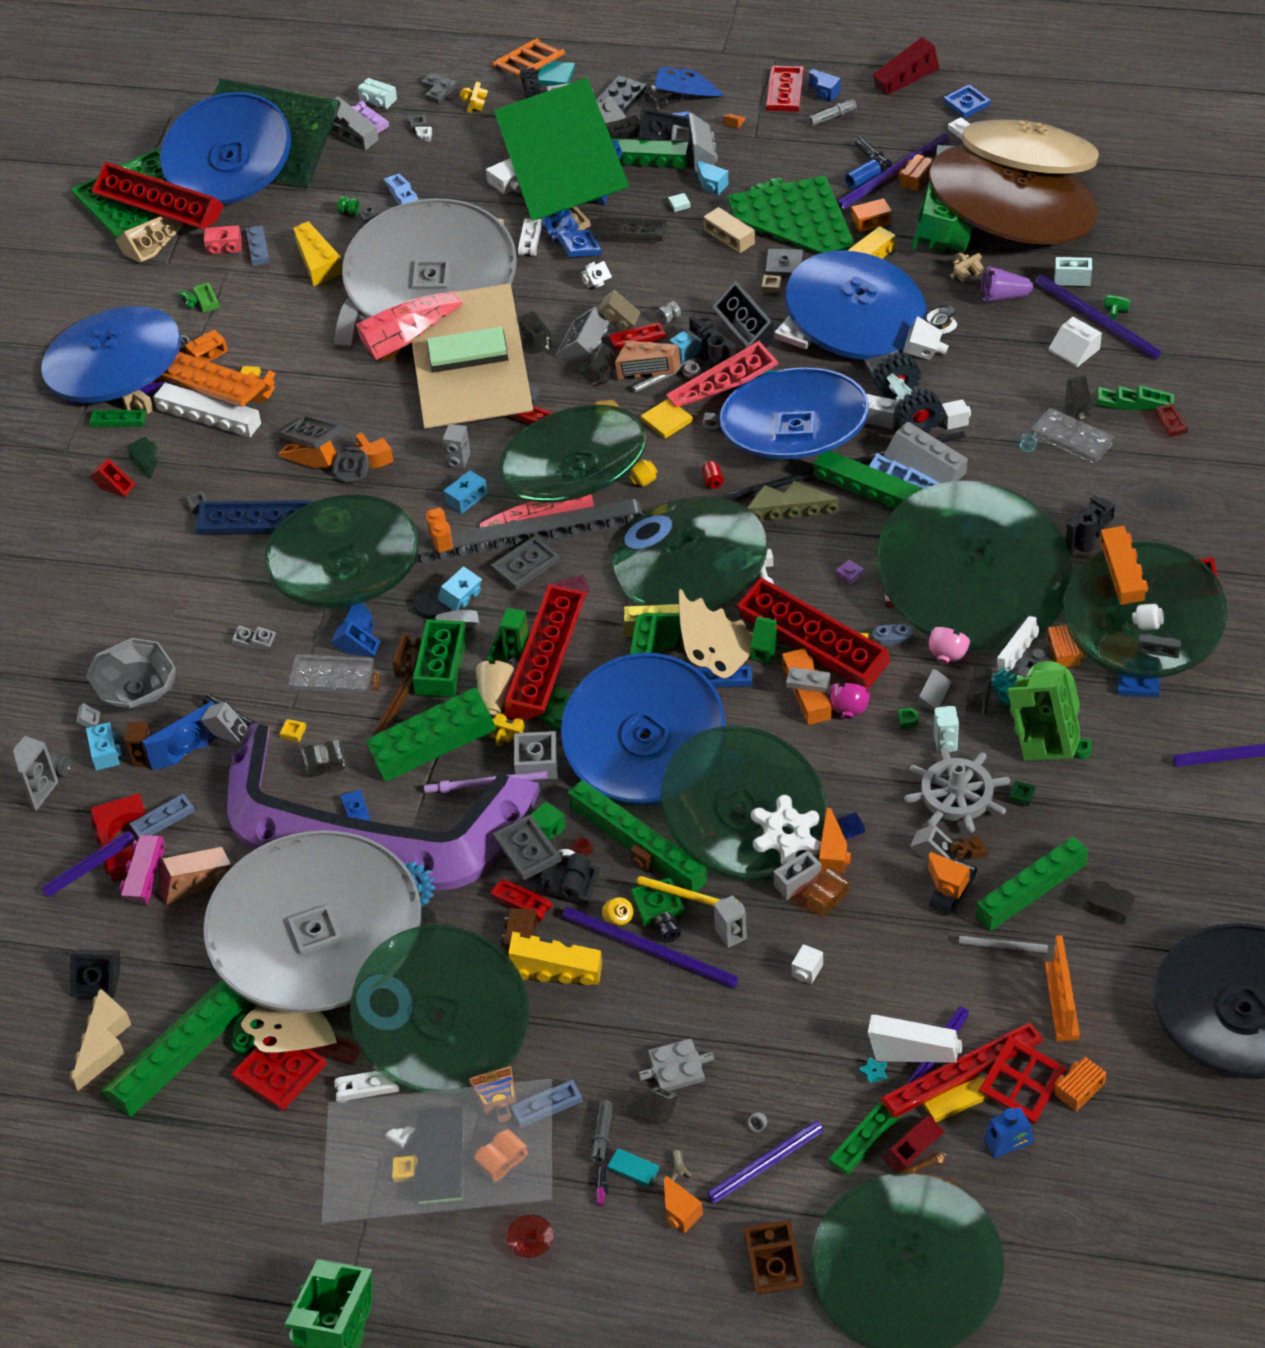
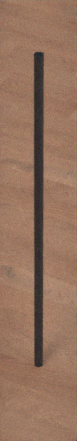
(808, 475)

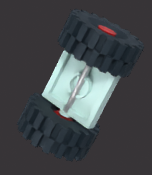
(897, 379)

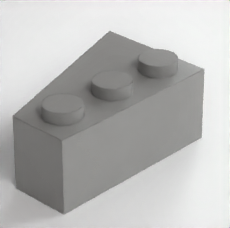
(353, 127)

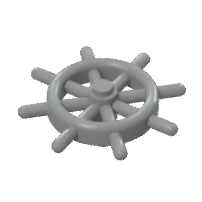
(957, 789)

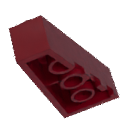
(907, 67)

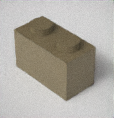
(619, 311)

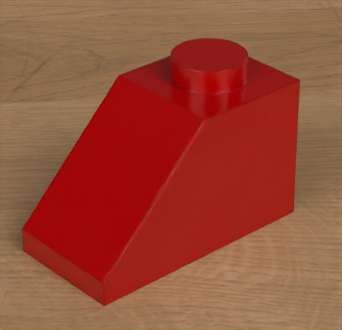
(112, 479)

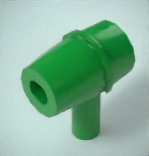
(1116, 303)

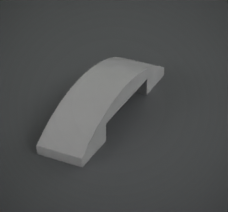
(346, 325)

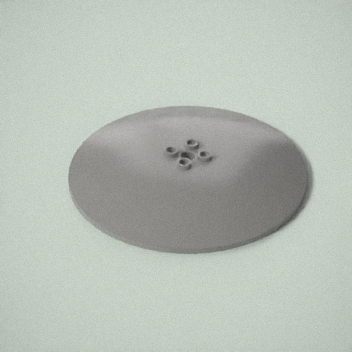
(423, 237)
(303, 881)

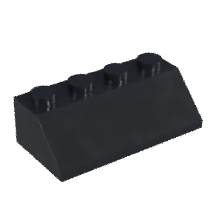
(744, 316)

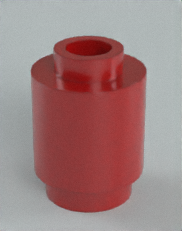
(712, 475)

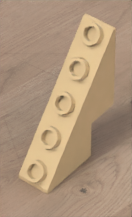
(99, 1043)

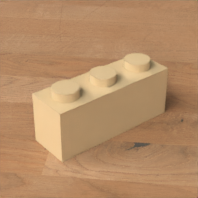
(729, 230)

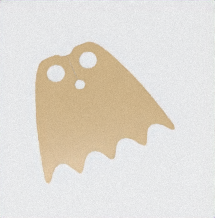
(712, 629)

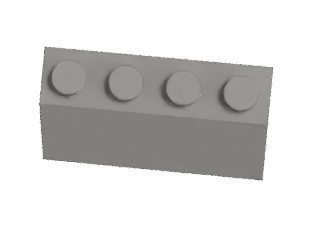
(926, 454)

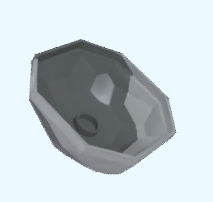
(131, 674)

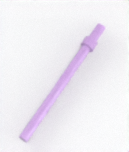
(445, 786)

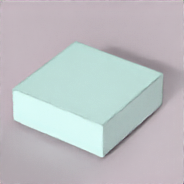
(679, 202)

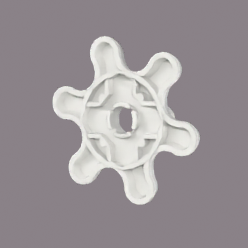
(785, 843)

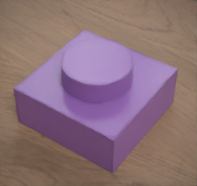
(849, 572)

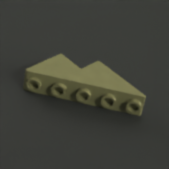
(795, 502)

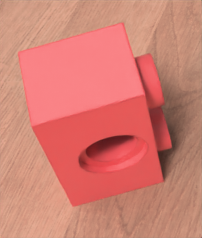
(222, 239)

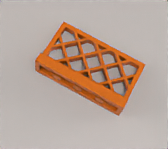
(1061, 994)

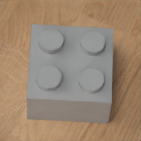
(536, 753)

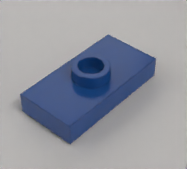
(355, 805)

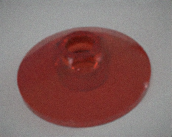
(530, 1227)

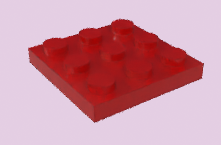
(278, 1075)

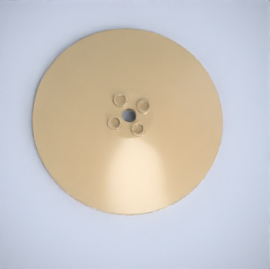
(1030, 146)

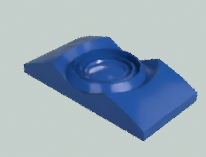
(178, 739)

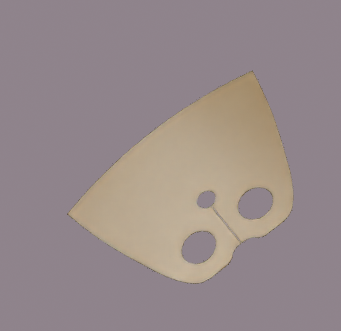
(297, 1031)

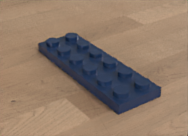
(244, 516)

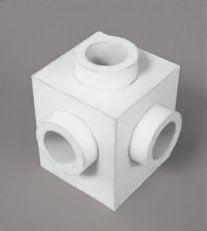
(595, 274)

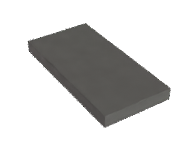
(311, 431)

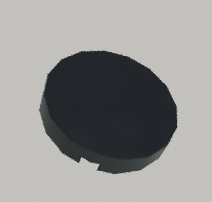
(427, 603)

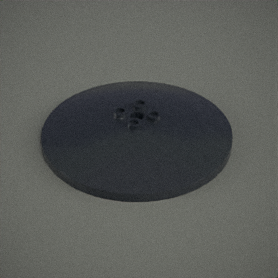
(1200, 997)

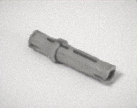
(837, 110)

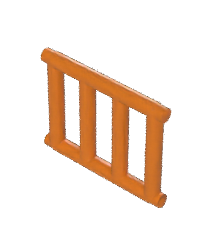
(525, 49)

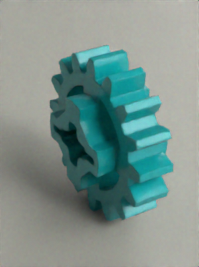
(1001, 682)

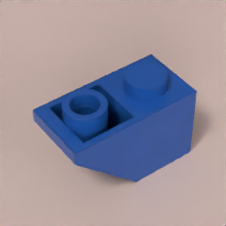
(361, 616)

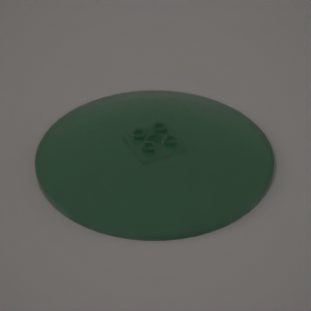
(938, 581)

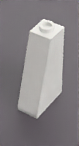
(911, 1041)

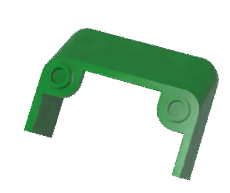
(656, 632)

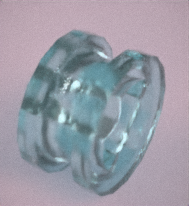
(1028, 447)

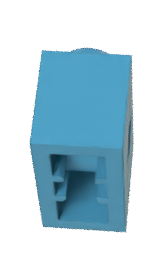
(465, 492)

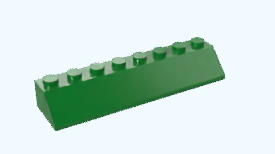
(175, 1048)

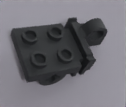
(714, 345)
(1088, 525)
(569, 879)

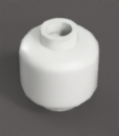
(1148, 617)

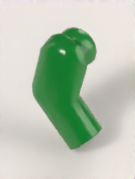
(189, 297)

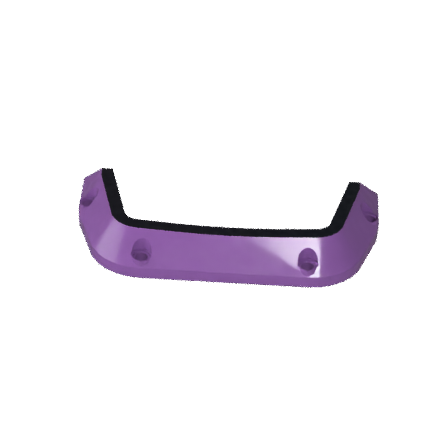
(451, 856)

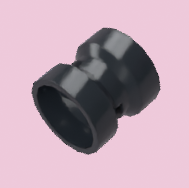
(667, 926)

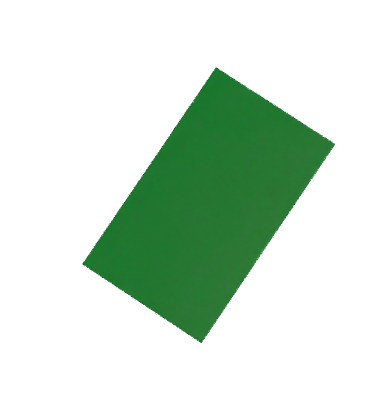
(560, 149)

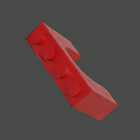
(111, 819)

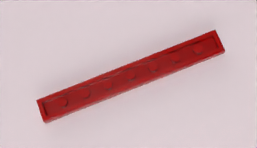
(955, 1073)

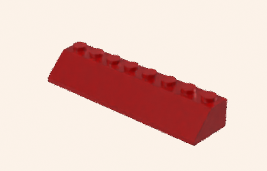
(157, 196)
(544, 652)

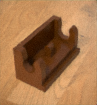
(406, 655)

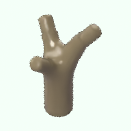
(679, 1167)

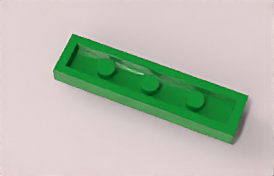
(862, 1139)

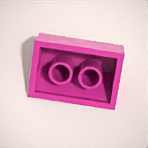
(142, 869)

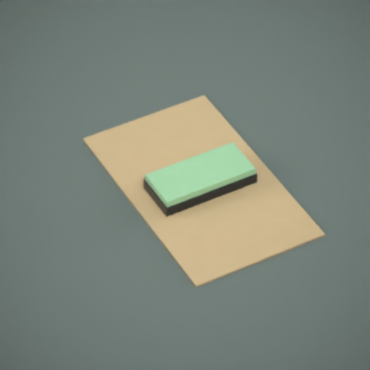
(473, 361)

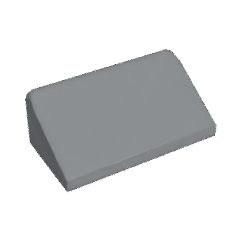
(934, 690)

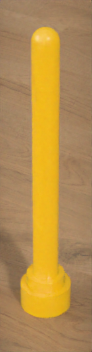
(677, 891)

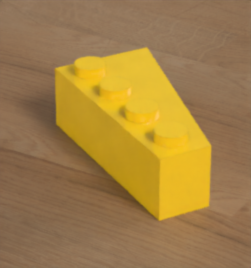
(318, 256)
(555, 961)

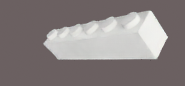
(207, 410)

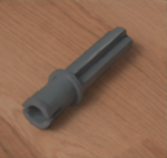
(600, 1138)

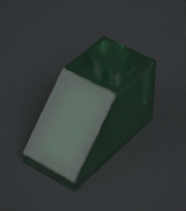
(143, 455)

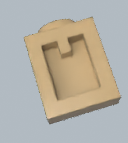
(139, 400)

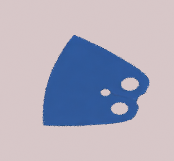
(692, 85)

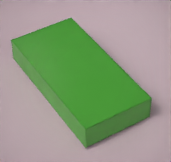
(206, 297)

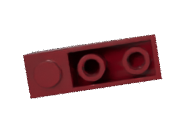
(912, 1144)

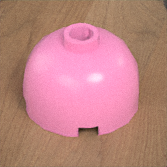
(948, 646)

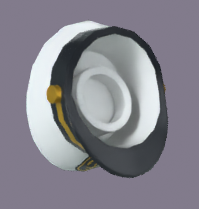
(942, 318)

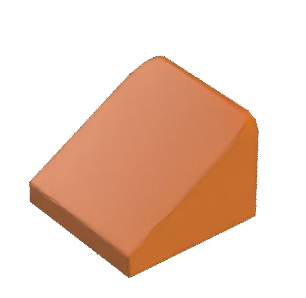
(733, 120)

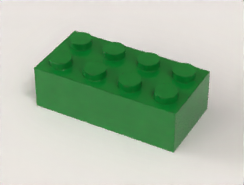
(440, 658)

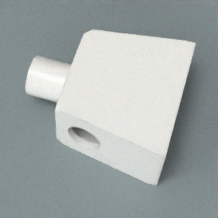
(503, 177)
(924, 340)

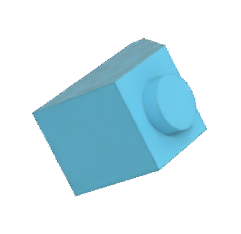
(712, 178)
(688, 345)

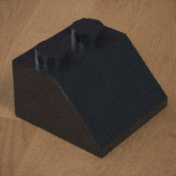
(94, 971)

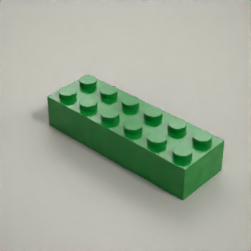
(430, 734)

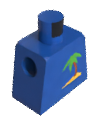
(1008, 1132)

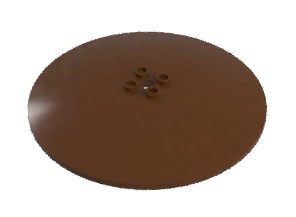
(1013, 200)

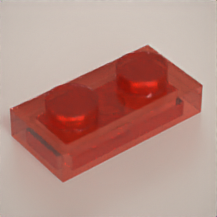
(1171, 420)

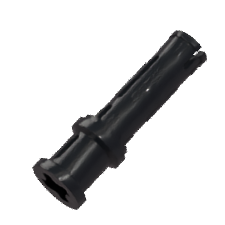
(872, 153)

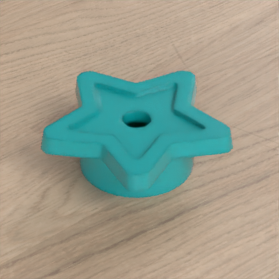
(874, 1076)

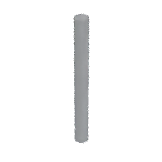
(648, 382)
(1003, 944)

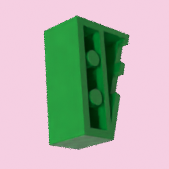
(510, 637)

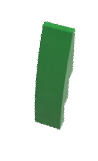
(1129, 399)

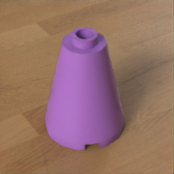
(1004, 285)

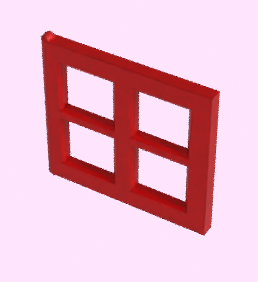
(1021, 1078)

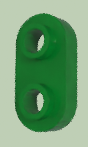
(239, 1035)

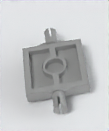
(676, 1065)

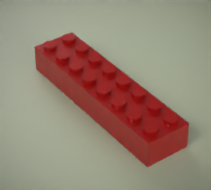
(822, 636)

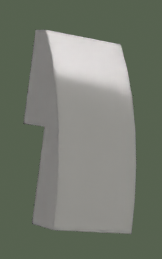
(469, 616)
(252, 639)

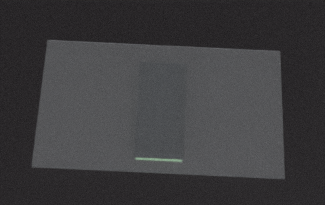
(438, 1151)

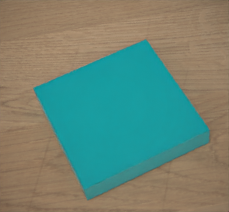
(556, 73)

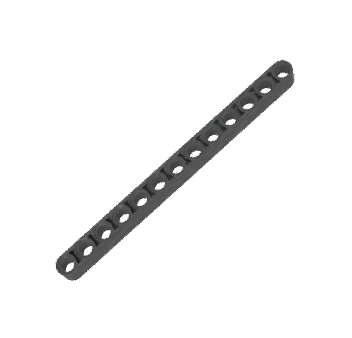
(543, 527)

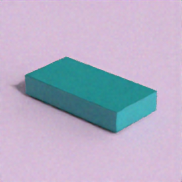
(633, 1168)

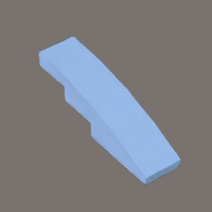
(400, 189)
(902, 472)

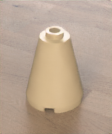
(494, 684)

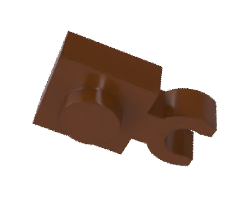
(972, 847)

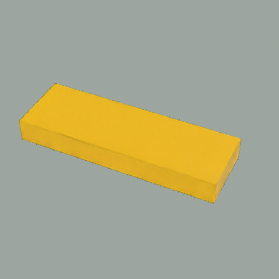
(956, 1100)

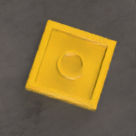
(666, 418)

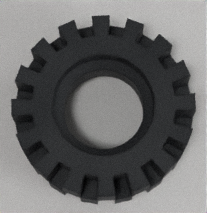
(530, 82)

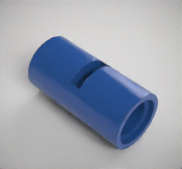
(862, 174)

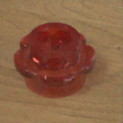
(585, 843)

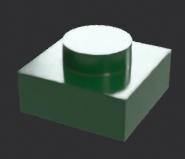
(1022, 793)

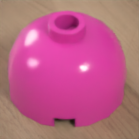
(848, 700)

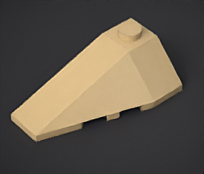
(148, 238)

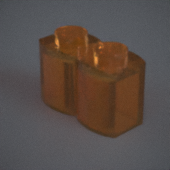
(825, 892)

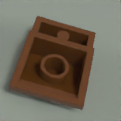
(773, 1257)

